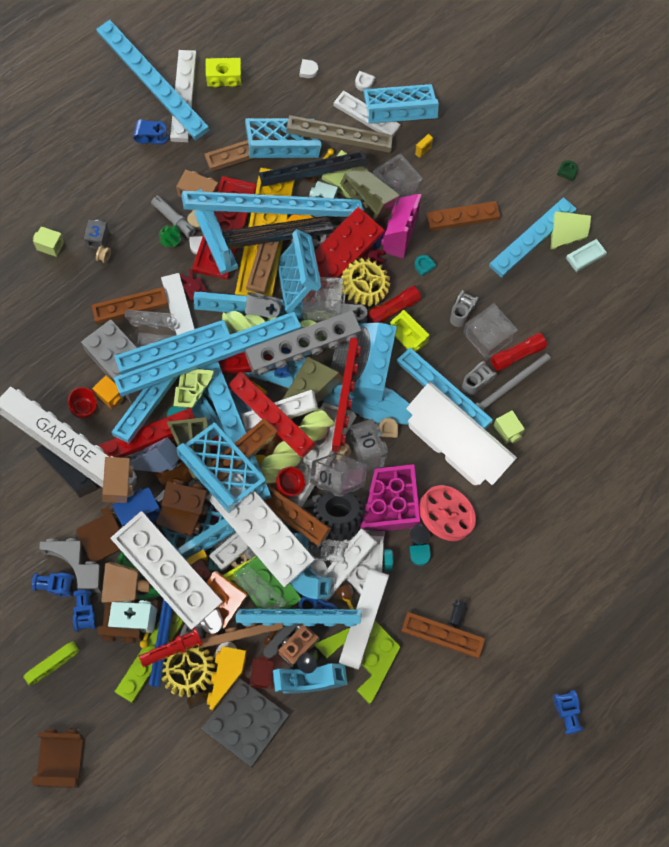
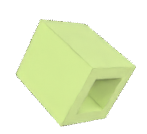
(48, 241)
(509, 427)

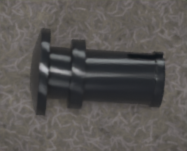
(419, 534)
(308, 661)

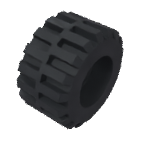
(341, 527)

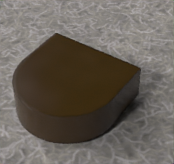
(197, 699)

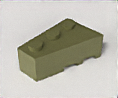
(374, 194)
(314, 377)
(186, 430)

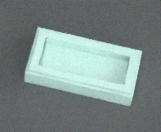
(586, 255)

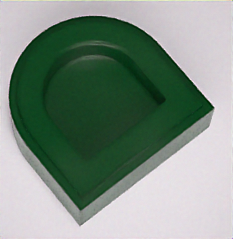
(567, 170)

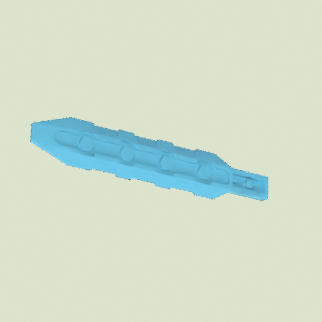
(392, 404)

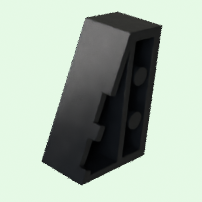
(71, 476)

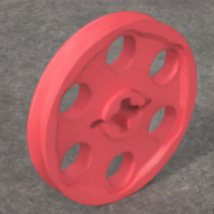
(447, 513)

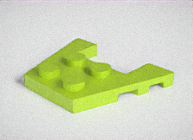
(376, 659)

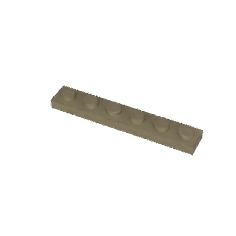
(339, 133)

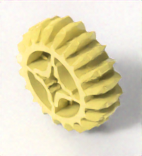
(369, 277)
(196, 668)

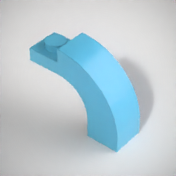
(310, 583)
(323, 678)

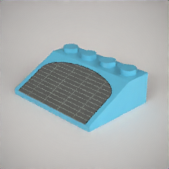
(374, 360)

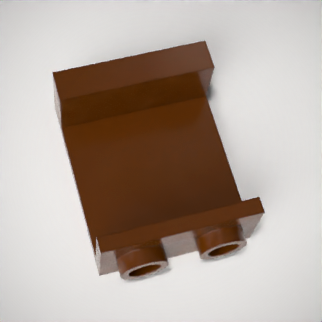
(59, 759)

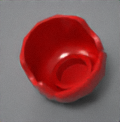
(82, 402)
(290, 481)

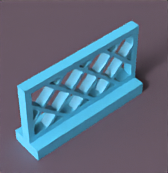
(403, 110)
(278, 148)
(213, 235)
(300, 252)
(208, 479)
(209, 537)

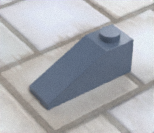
(156, 457)

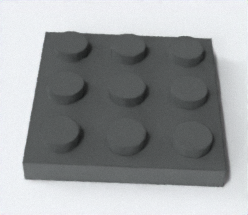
(245, 722)

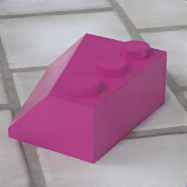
(401, 225)
(392, 500)

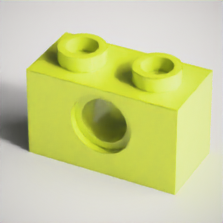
(223, 72)

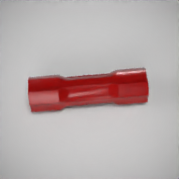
(383, 312)
(506, 357)

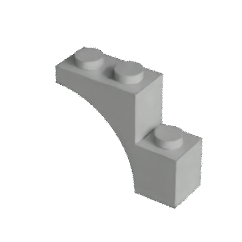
(88, 575)

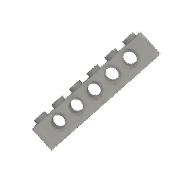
(344, 321)

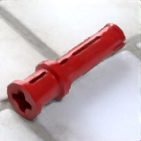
(180, 644)

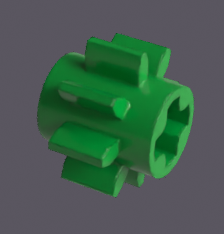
(169, 236)

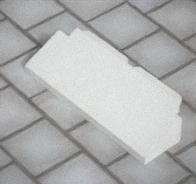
(458, 436)

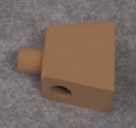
(122, 583)

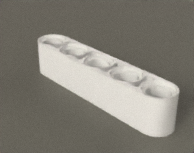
(369, 604)

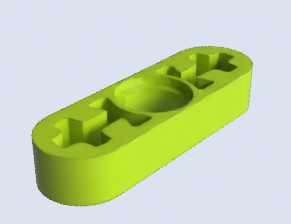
(51, 663)

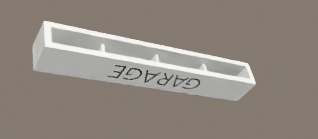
(55, 435)

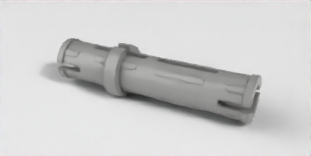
(177, 220)

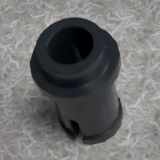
(458, 613)

